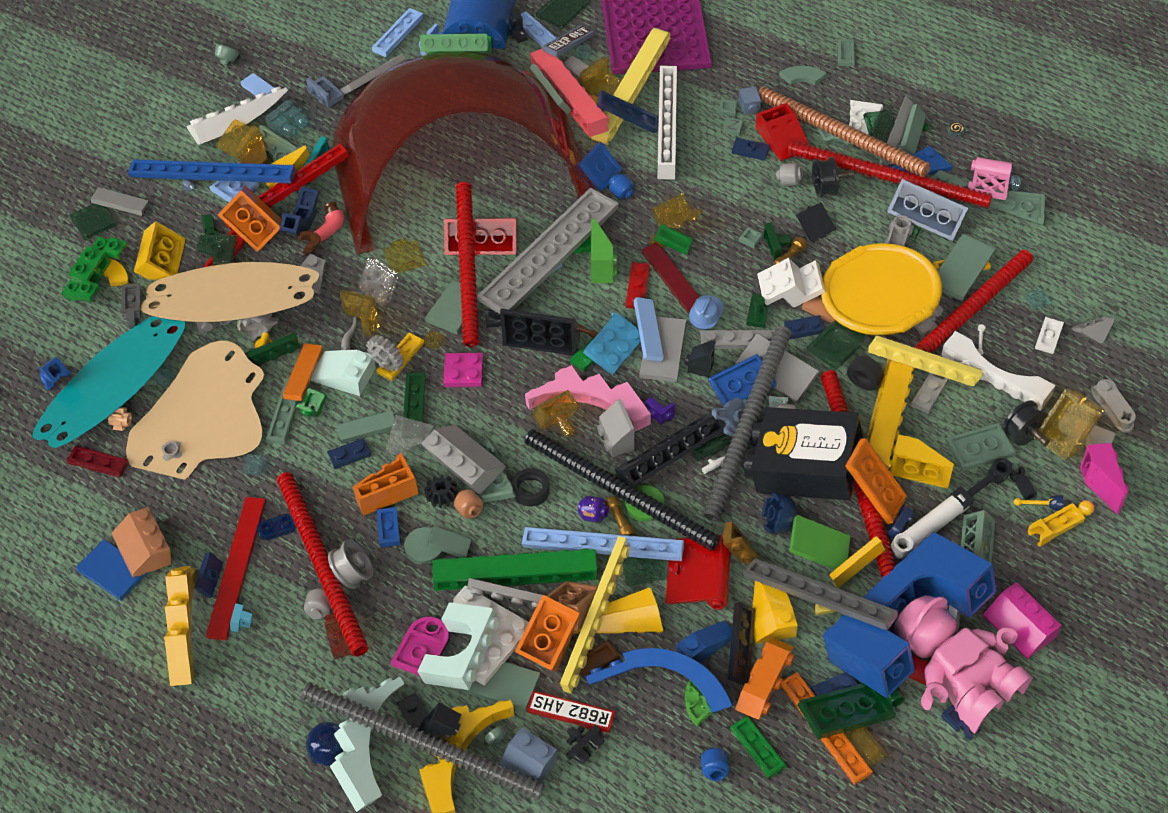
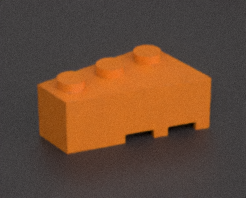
(386, 487)

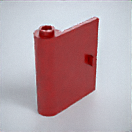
(701, 575)

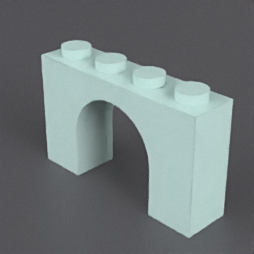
(461, 669)

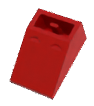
(778, 128)

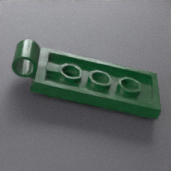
(842, 712)

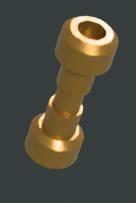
(798, 245)
(614, 506)

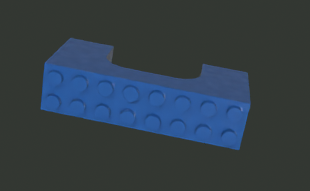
(932, 570)

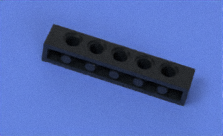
(670, 449)

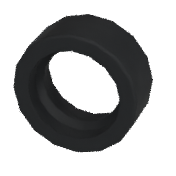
(534, 499)

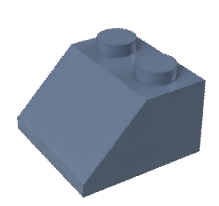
(529, 755)

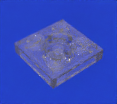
(382, 281)

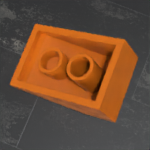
(548, 633)

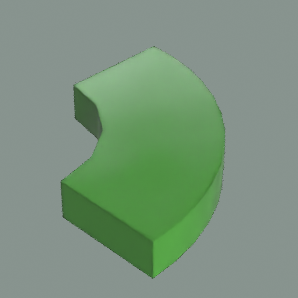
(696, 704)

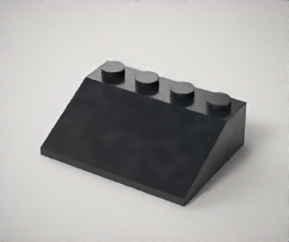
(539, 332)

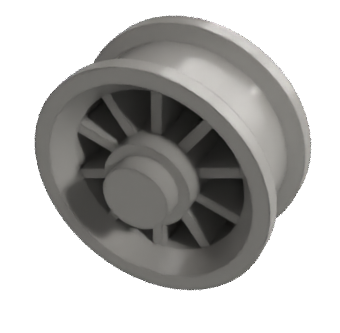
(350, 564)

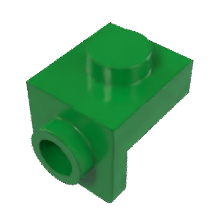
(312, 403)

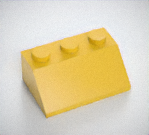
(159, 252)

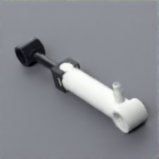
(955, 505)

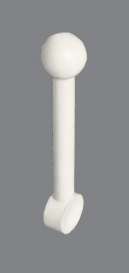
(981, 328)

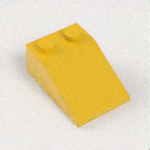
(920, 463)

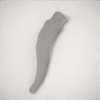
(345, 343)

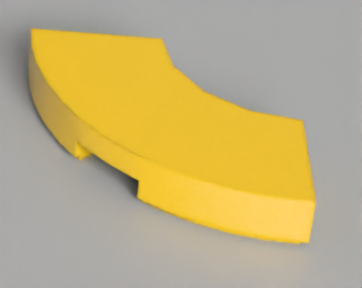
(116, 274)

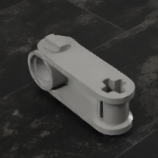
(900, 229)
(1114, 405)

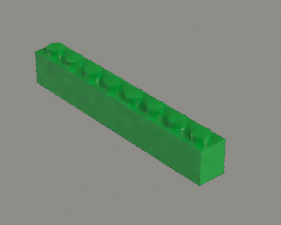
(515, 569)

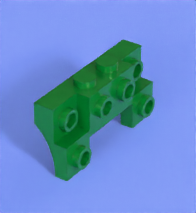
(91, 267)

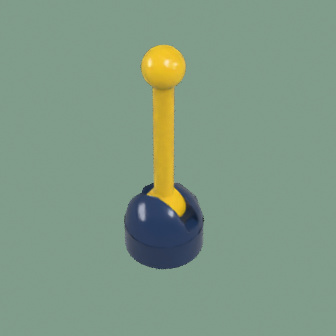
(1054, 502)

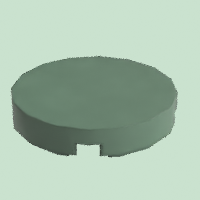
(417, 549)

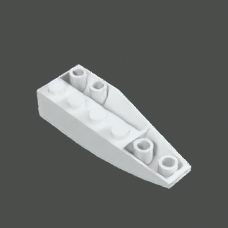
(217, 123)

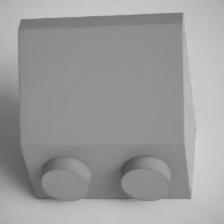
(616, 429)

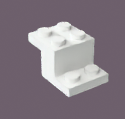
(791, 282)

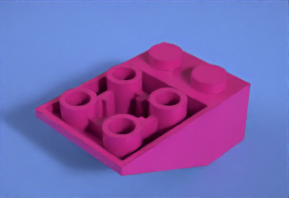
(1104, 475)

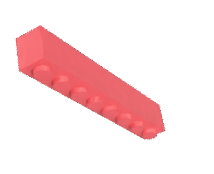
(583, 107)

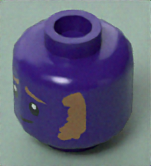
(593, 509)

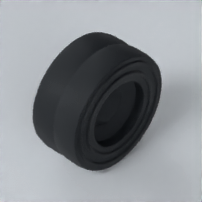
(865, 372)

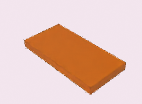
(876, 480)

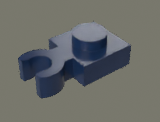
(953, 719)

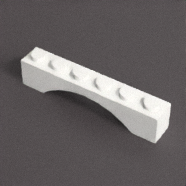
(1019, 387)

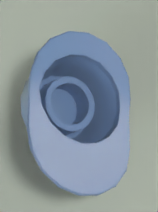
(706, 312)

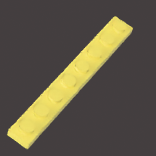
(593, 619)

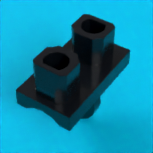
(592, 737)

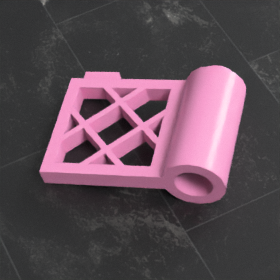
(991, 171)

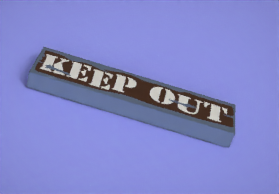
(568, 41)

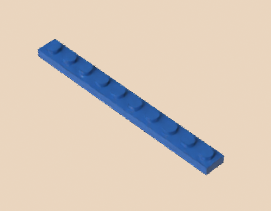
(212, 171)

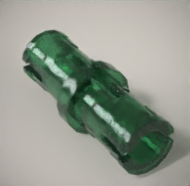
(711, 447)

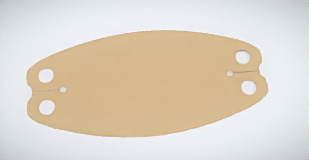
(229, 291)

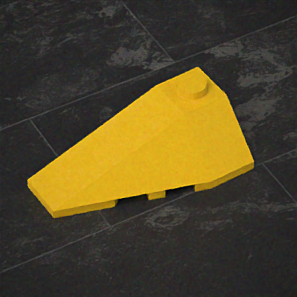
(772, 614)

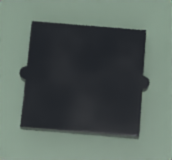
(816, 222)

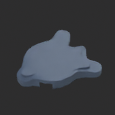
(730, 414)

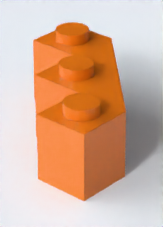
(765, 678)

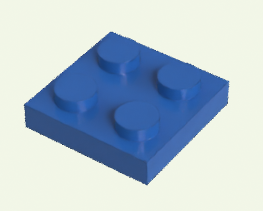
(599, 166)

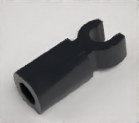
(1023, 484)

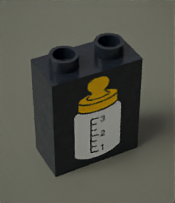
(804, 453)

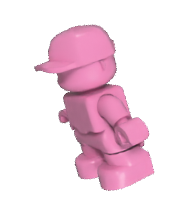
(960, 663)

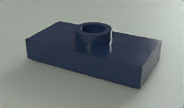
(750, 149)
(208, 575)

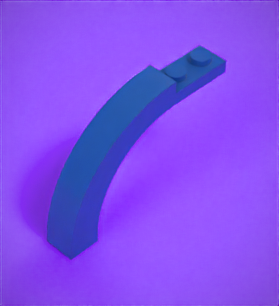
(700, 675)

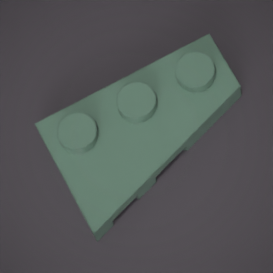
(1022, 204)

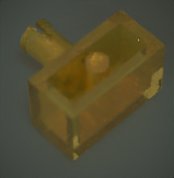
(555, 412)

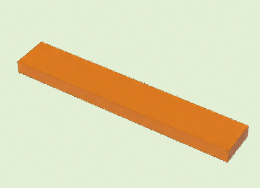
(838, 744)

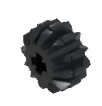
(441, 491)

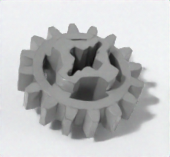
(384, 353)

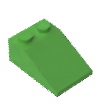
(602, 257)

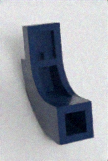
(303, 214)

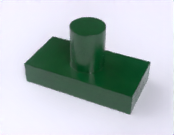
(775, 242)
(757, 311)

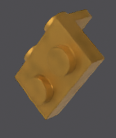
(738, 544)

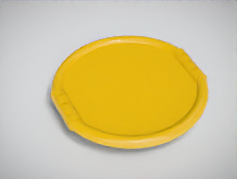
(881, 289)

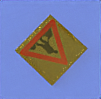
(404, 256)

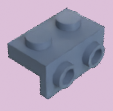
(324, 91)

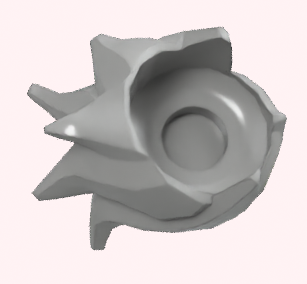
(256, 325)

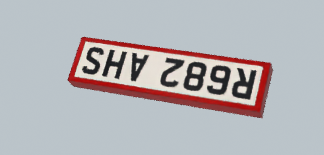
(570, 711)

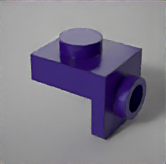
(658, 412)

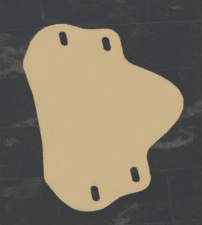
(203, 410)

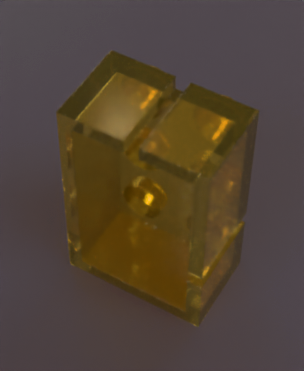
(1070, 423)

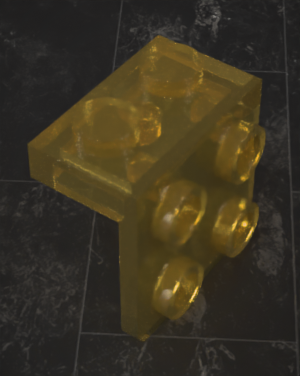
(598, 78)
(239, 139)
(674, 212)
(361, 307)

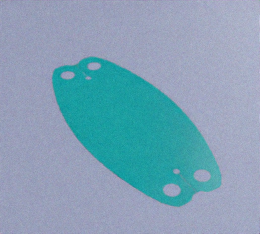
(108, 380)

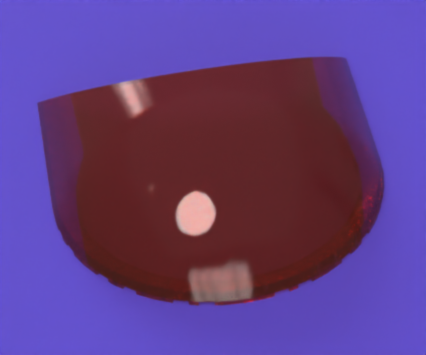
(429, 89)

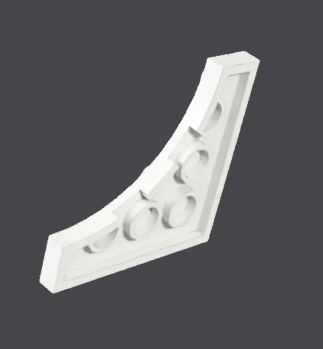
(504, 638)

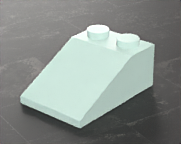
(344, 370)

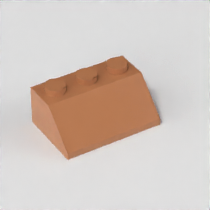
(141, 543)

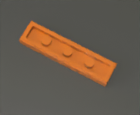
(302, 372)

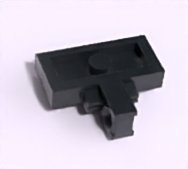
(516, 22)

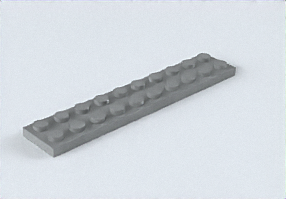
(547, 252)

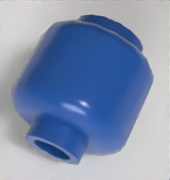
(621, 186)
(715, 764)

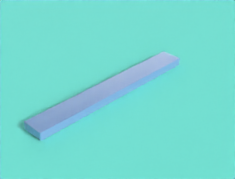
(602, 543)

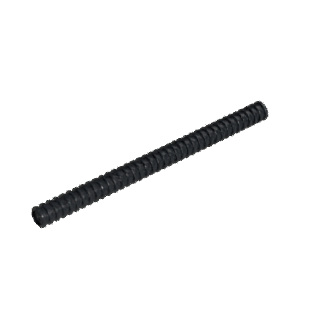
(622, 490)

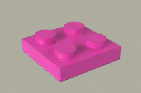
(463, 370)

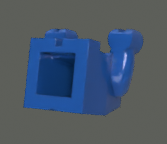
(51, 371)

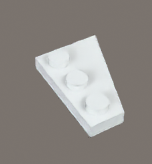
(856, 113)

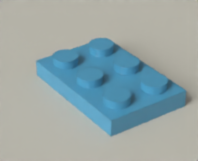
(613, 343)

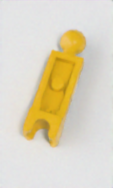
(1060, 521)

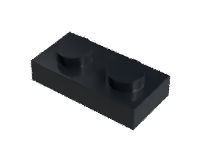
(412, 710)

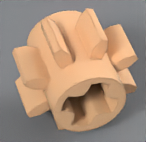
(120, 419)

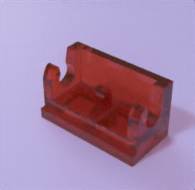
(336, 638)

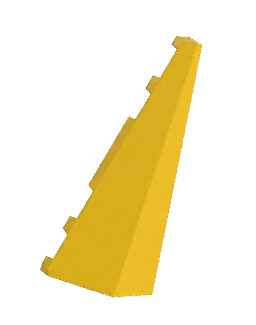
(632, 614)

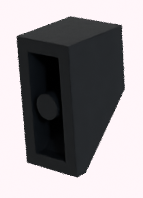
(701, 359)
(441, 722)

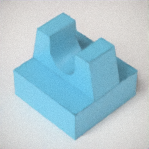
(240, 618)

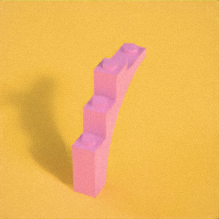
(591, 391)

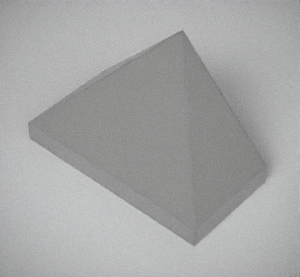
(1095, 329)

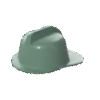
(225, 52)

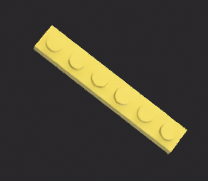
(925, 361)

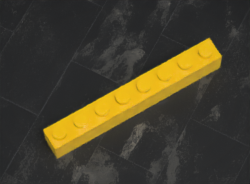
(888, 409)

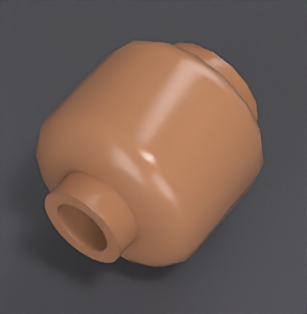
(468, 503)

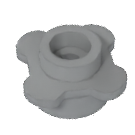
(171, 446)

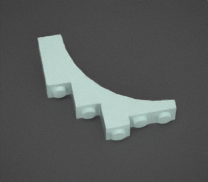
(353, 765)

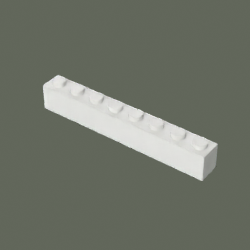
(667, 122)

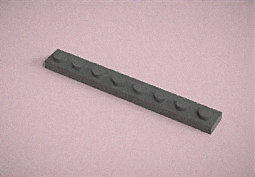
(821, 594)

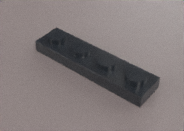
(741, 643)

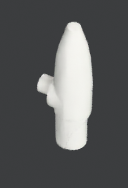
(713, 464)

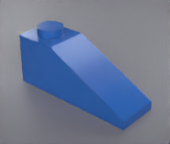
(705, 641)

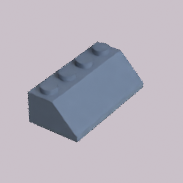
(927, 209)

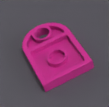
(419, 642)

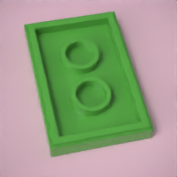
(819, 543)

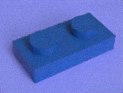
(388, 527)

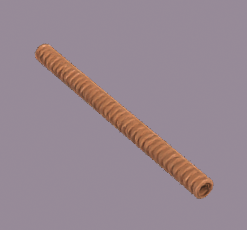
(847, 133)

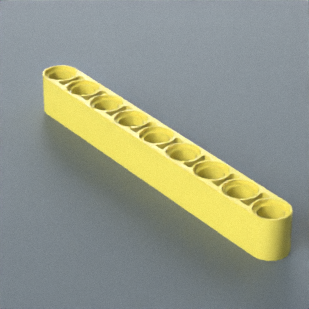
(636, 78)

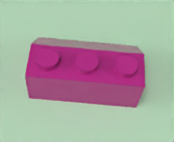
(1023, 614)

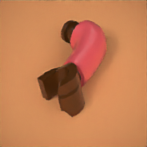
(333, 222)

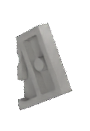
(317, 264)

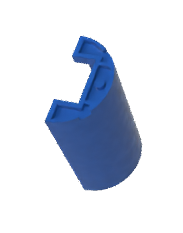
(480, 17)

